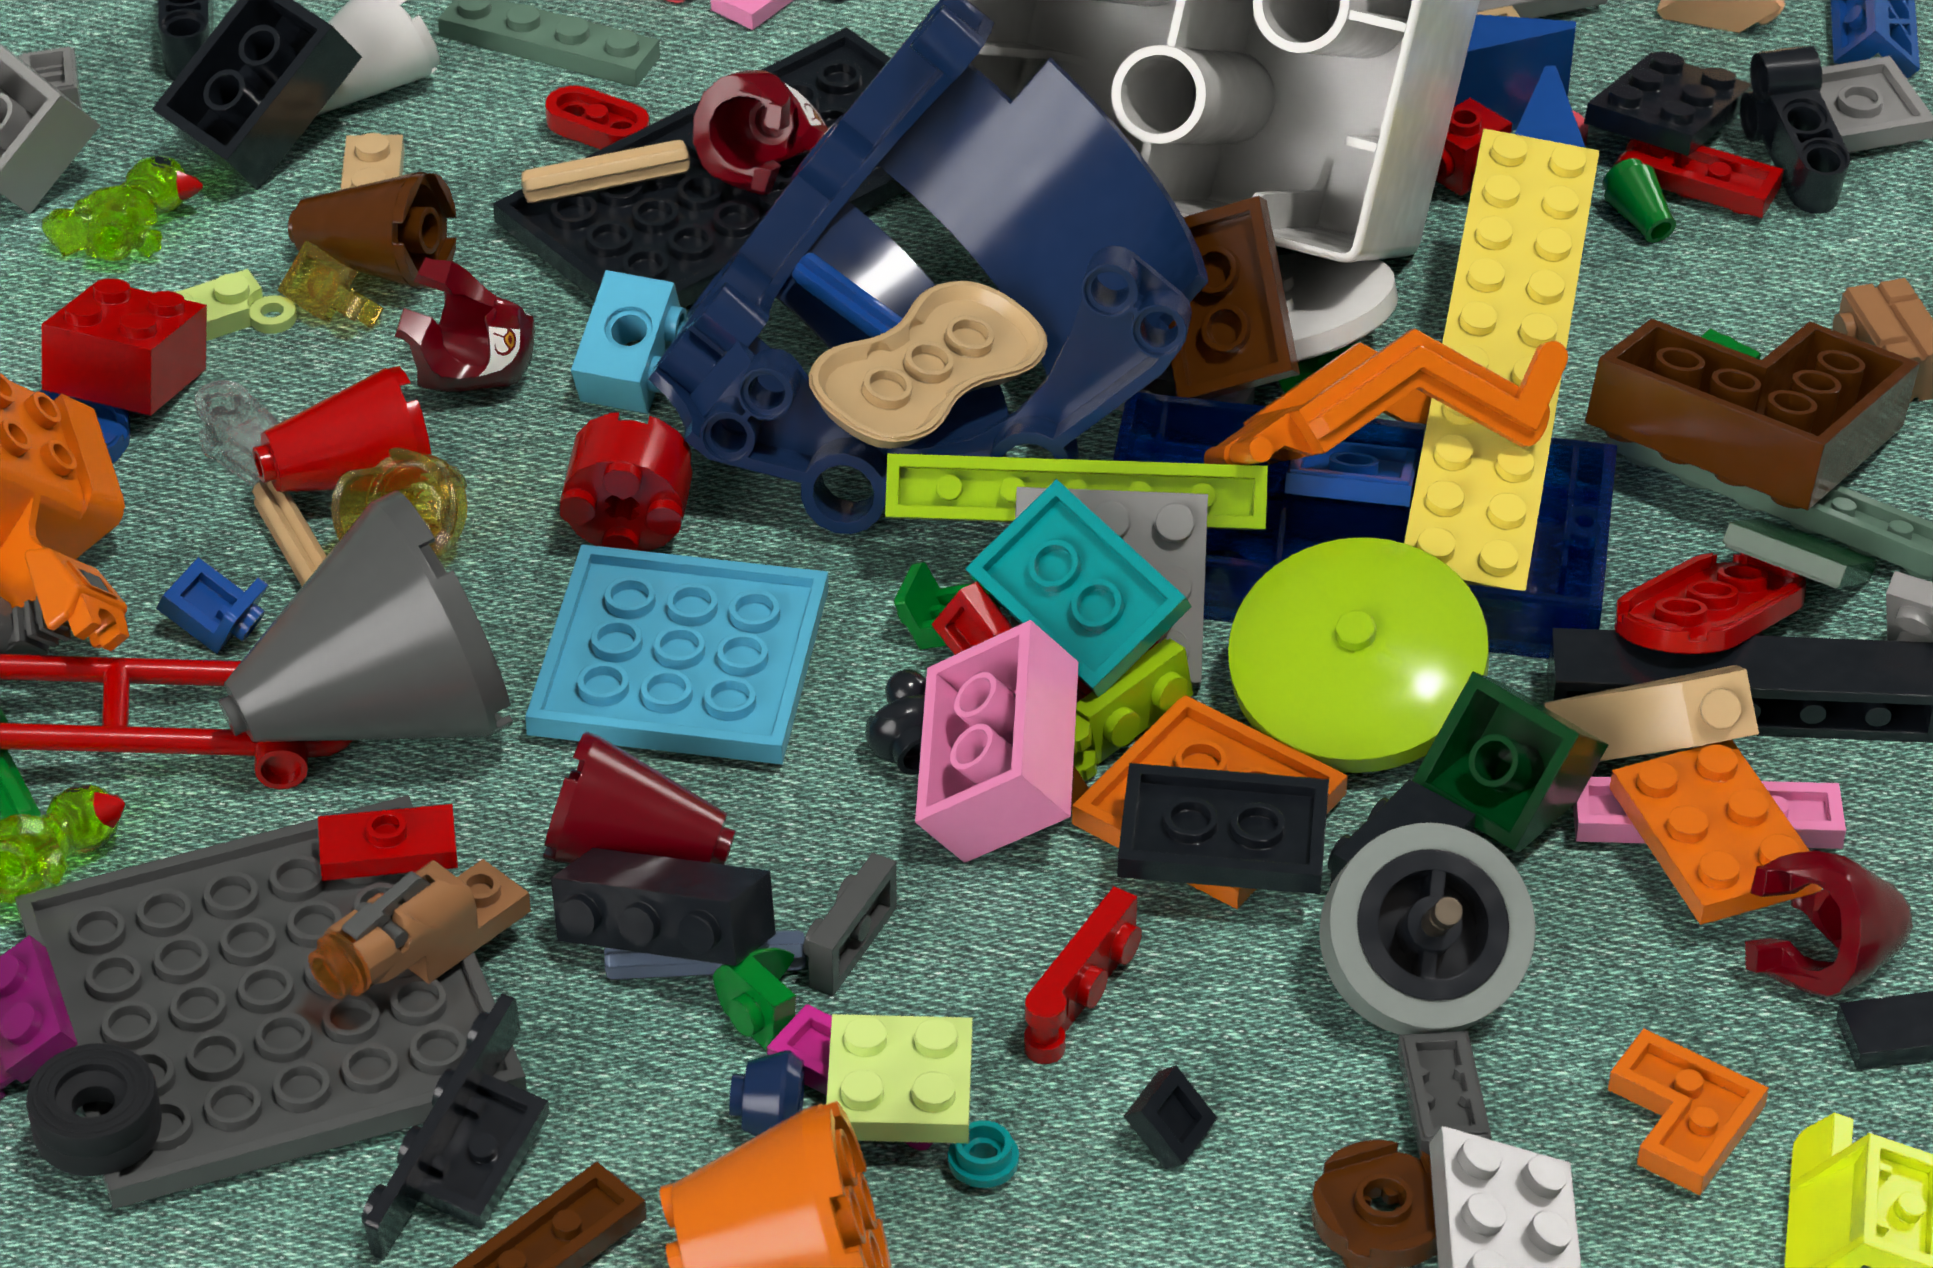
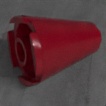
(632, 809)

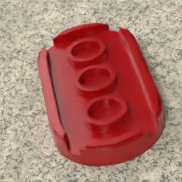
(1708, 604)

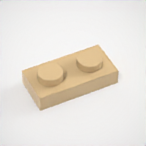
(372, 158)

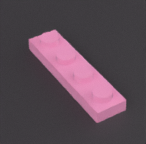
(1810, 807)

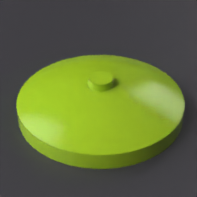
(1356, 652)

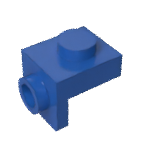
(212, 606)

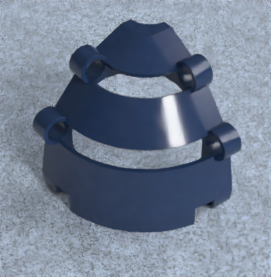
(1035, 195)

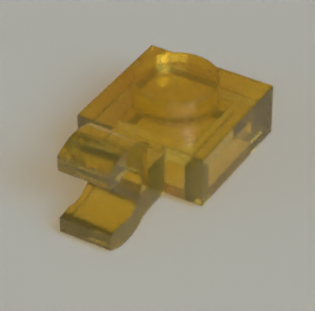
(322, 286)

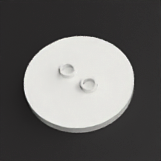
(1334, 301)

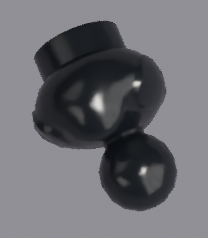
(897, 727)

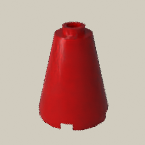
(342, 434)

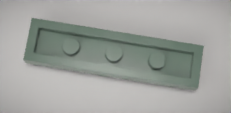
(551, 39)

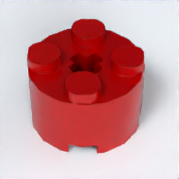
(627, 483)

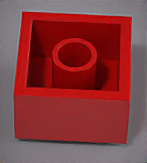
(124, 346)

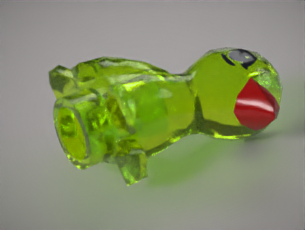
(122, 216)
(37, 846)

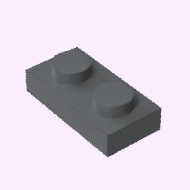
(852, 924)

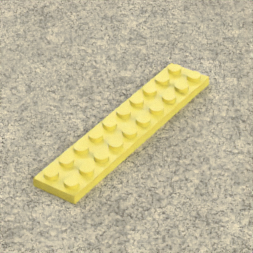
(1509, 294)

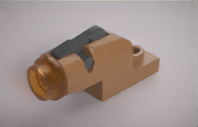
(417, 925)

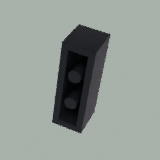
(664, 906)

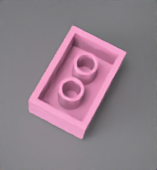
(997, 742)

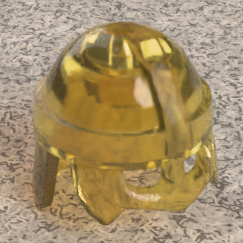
(421, 479)

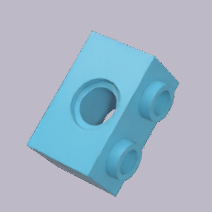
(624, 312)

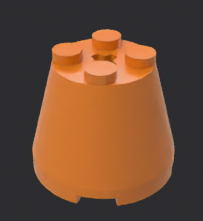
(780, 1201)

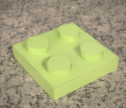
(902, 1076)

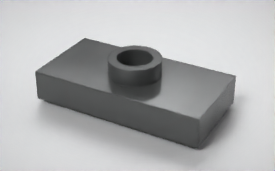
(1442, 1085)

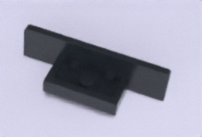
(467, 1142)

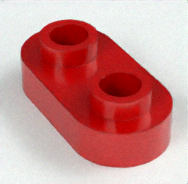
(592, 116)

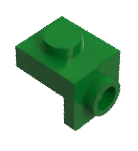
(921, 602)

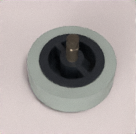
(1427, 929)

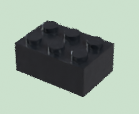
(257, 85)

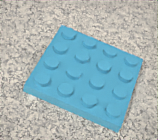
(679, 654)

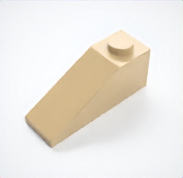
(1666, 712)

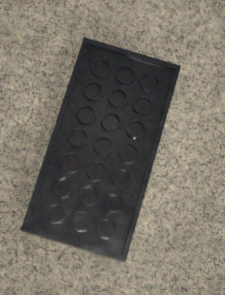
(690, 221)

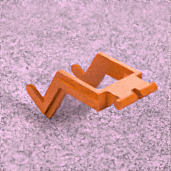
(1399, 384)

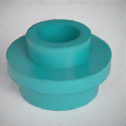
(987, 1158)

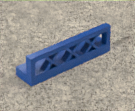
(1876, 27)

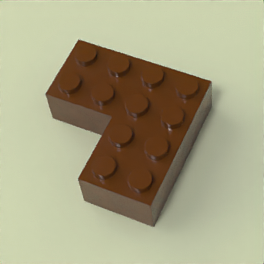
(1762, 424)

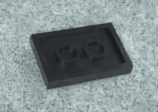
(1668, 103)
(1223, 828)

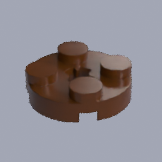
(1370, 1236)

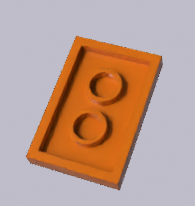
(1708, 826)

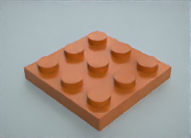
(1200, 739)

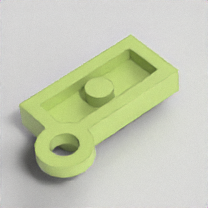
(238, 303)

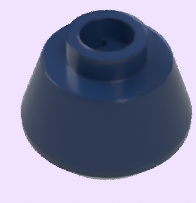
(768, 1091)

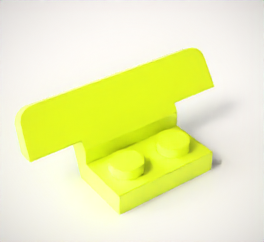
(1858, 1200)

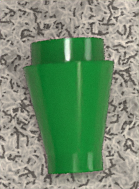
(1637, 196)

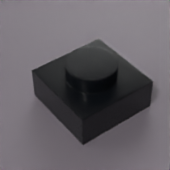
(1170, 1117)

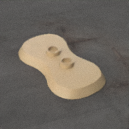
(909, 378)

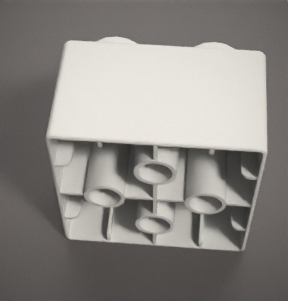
(1292, 101)

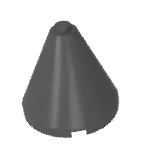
(372, 647)

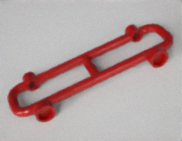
(276, 763)

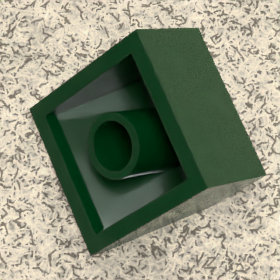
(1509, 761)

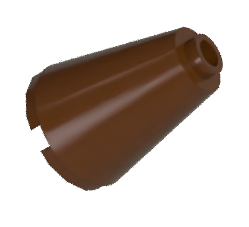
(381, 225)

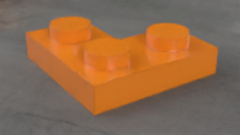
(1700, 1104)

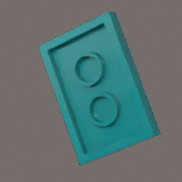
(1079, 586)

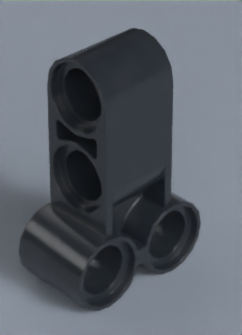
(1796, 126)

